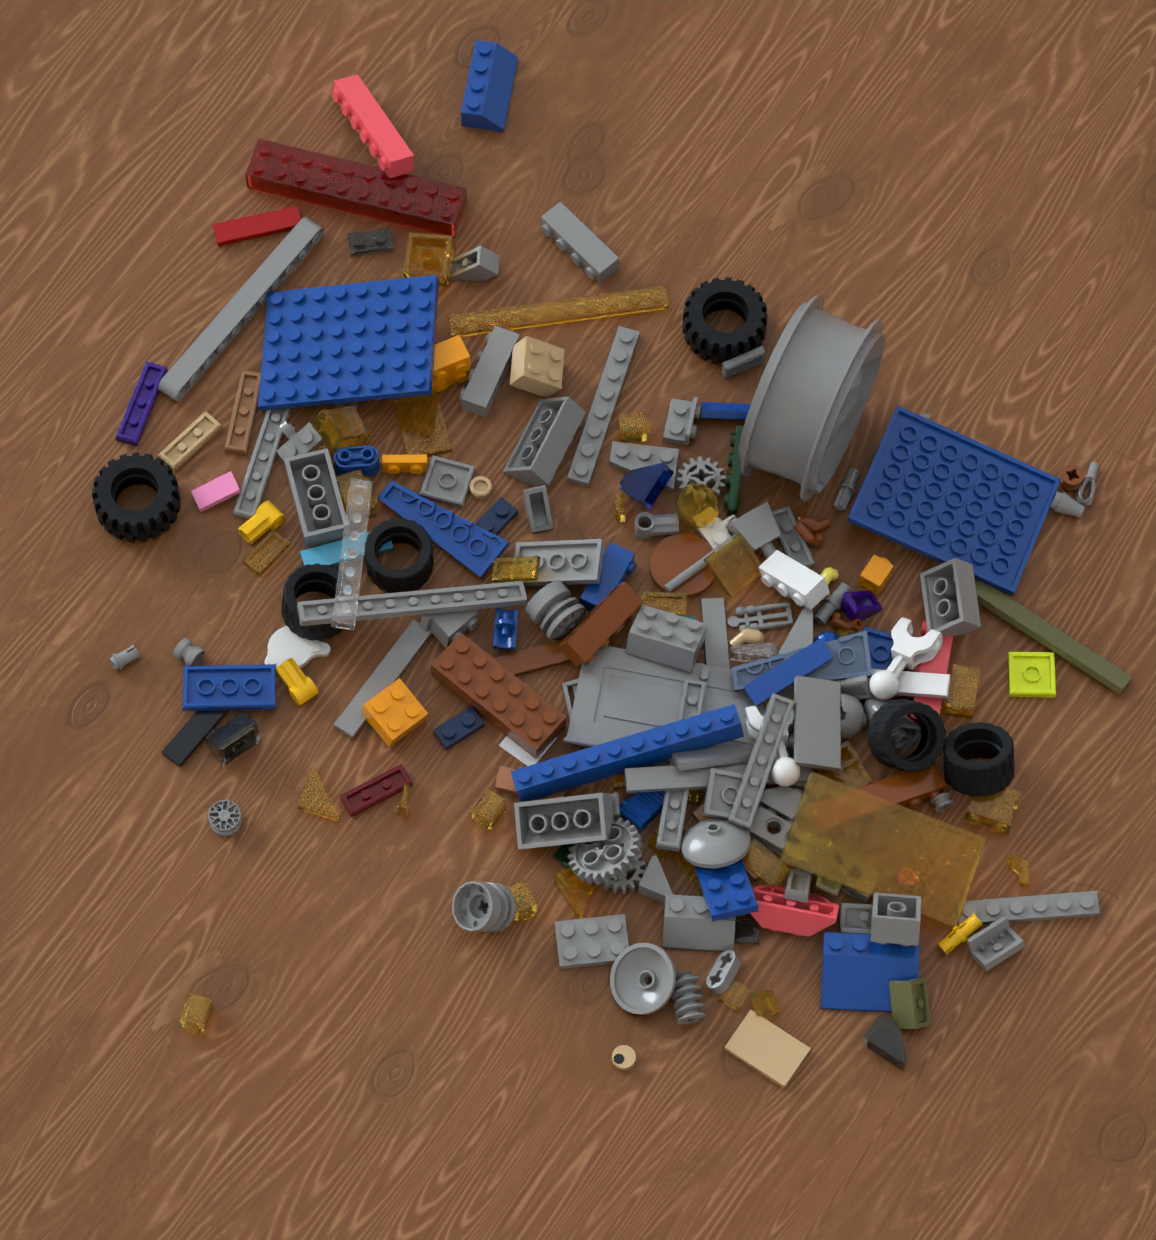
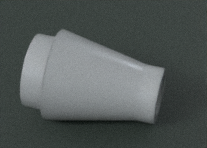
(1066, 505)

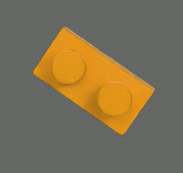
(404, 464)

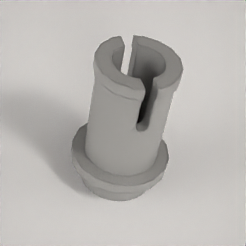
(124, 657)

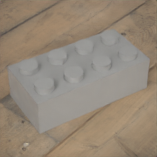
(316, 497)

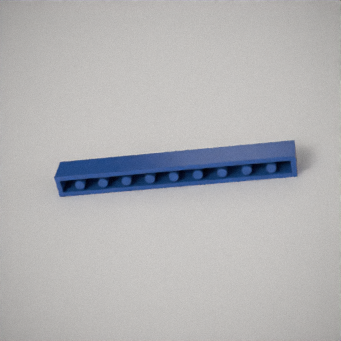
(627, 752)

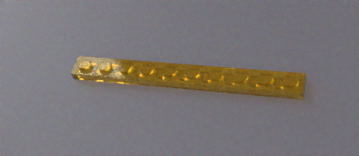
(559, 311)

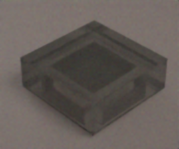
(746, 931)

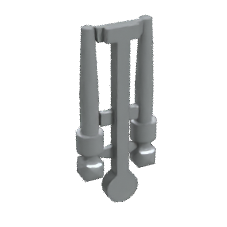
(734, 622)

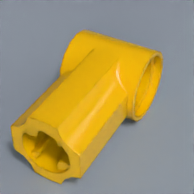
(265, 518)
(300, 687)

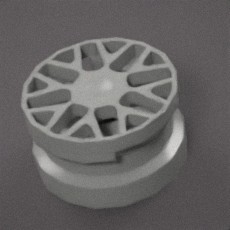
(225, 818)

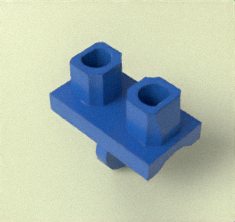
(505, 629)

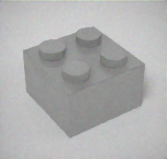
(895, 919)

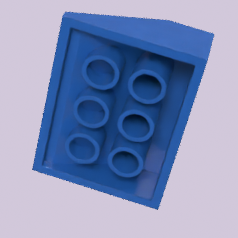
(859, 971)

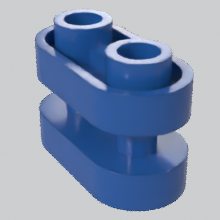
(355, 458)

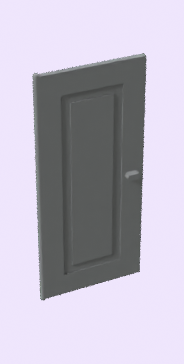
(633, 694)

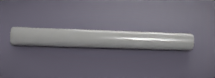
(689, 572)

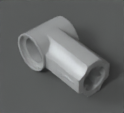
(658, 525)

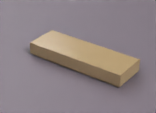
(190, 441)

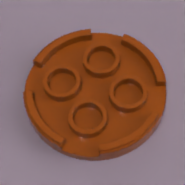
(674, 556)

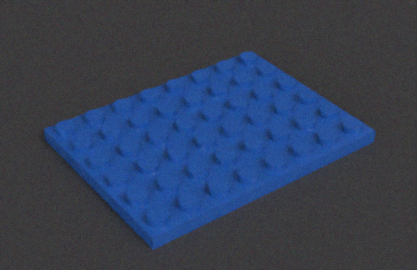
(349, 343)
(954, 499)

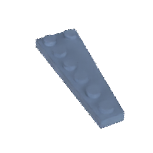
(849, 661)

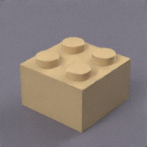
(537, 367)

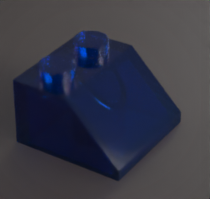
(646, 483)

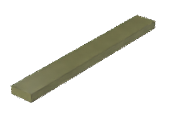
(1052, 637)

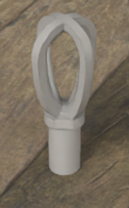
(1089, 478)

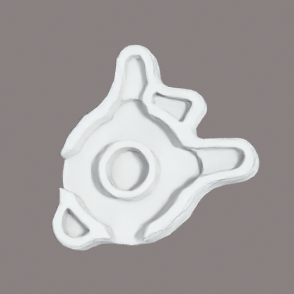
(287, 644)

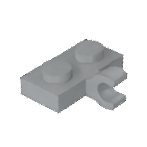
(299, 443)

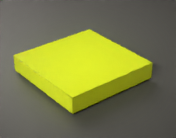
(1031, 674)

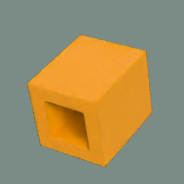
(876, 574)

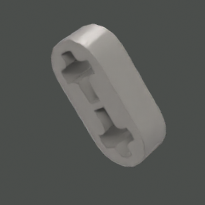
(723, 972)

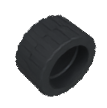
(399, 531)
(308, 579)
(931, 740)
(978, 777)

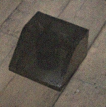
(233, 738)

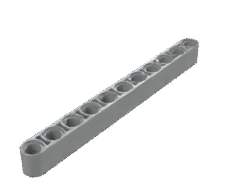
(240, 309)

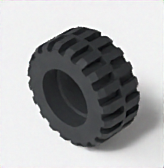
(724, 296)
(134, 471)

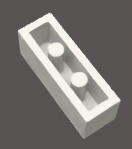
(793, 580)

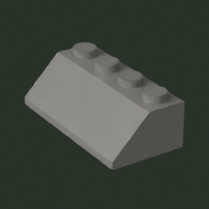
(545, 441)
(563, 820)

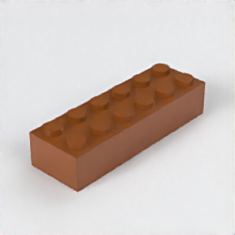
(498, 695)

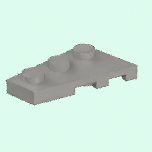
(634, 456)

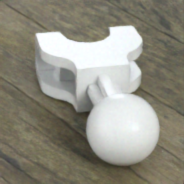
(907, 653)
(784, 770)

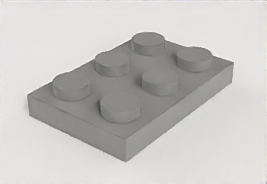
(590, 940)

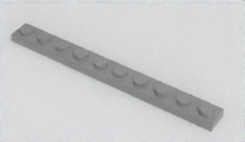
(419, 602)

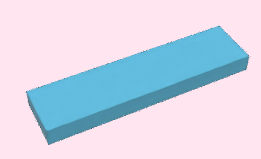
(330, 553)

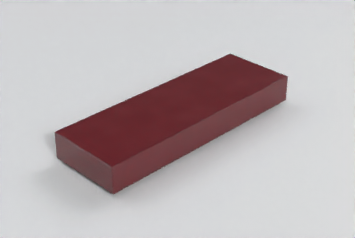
(375, 790)

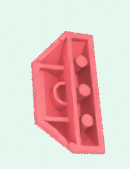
(791, 915)

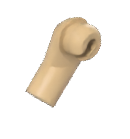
(748, 636)

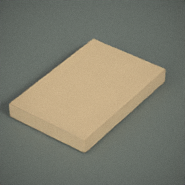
(767, 1049)

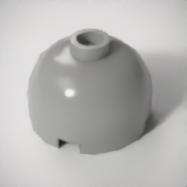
(852, 716)

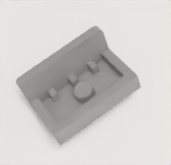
(855, 918)
(994, 944)

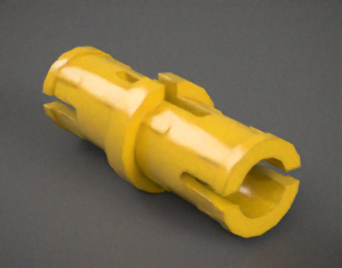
(960, 933)

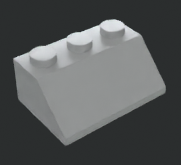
(951, 598)
(691, 928)

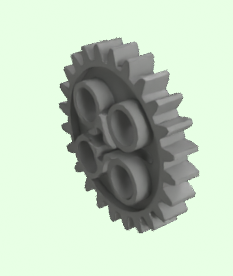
(608, 857)

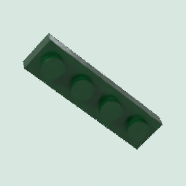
(733, 479)

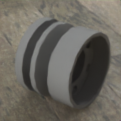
(555, 610)
(483, 906)

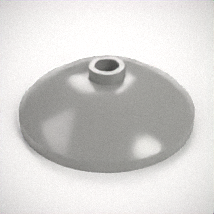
(715, 843)
(631, 975)

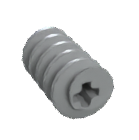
(686, 999)

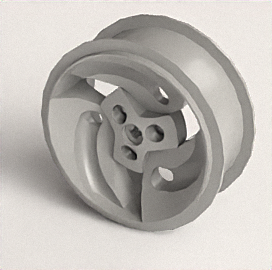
(811, 397)

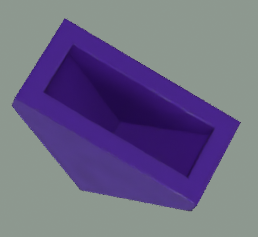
(860, 605)

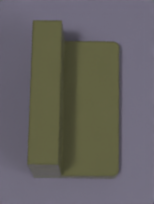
(910, 1003)

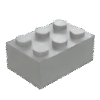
(666, 638)

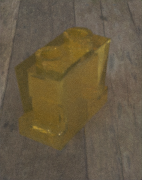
(341, 428)
(994, 810)

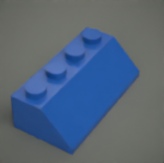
(489, 87)

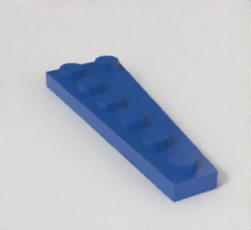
(457, 536)

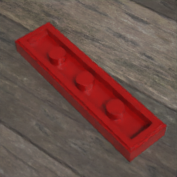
(256, 226)

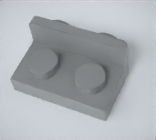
(680, 421)

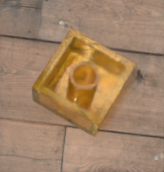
(430, 256)

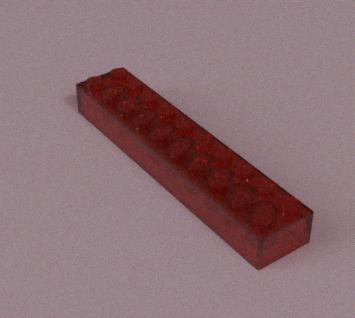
(356, 188)

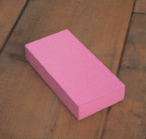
(216, 491)

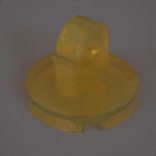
(697, 505)

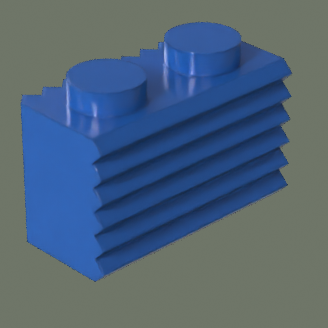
(642, 808)

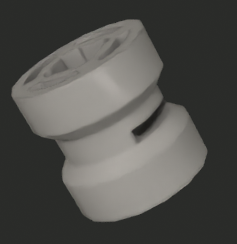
(188, 653)

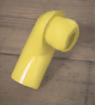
(830, 575)

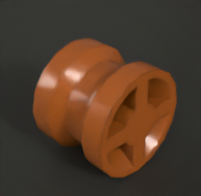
(1072, 483)

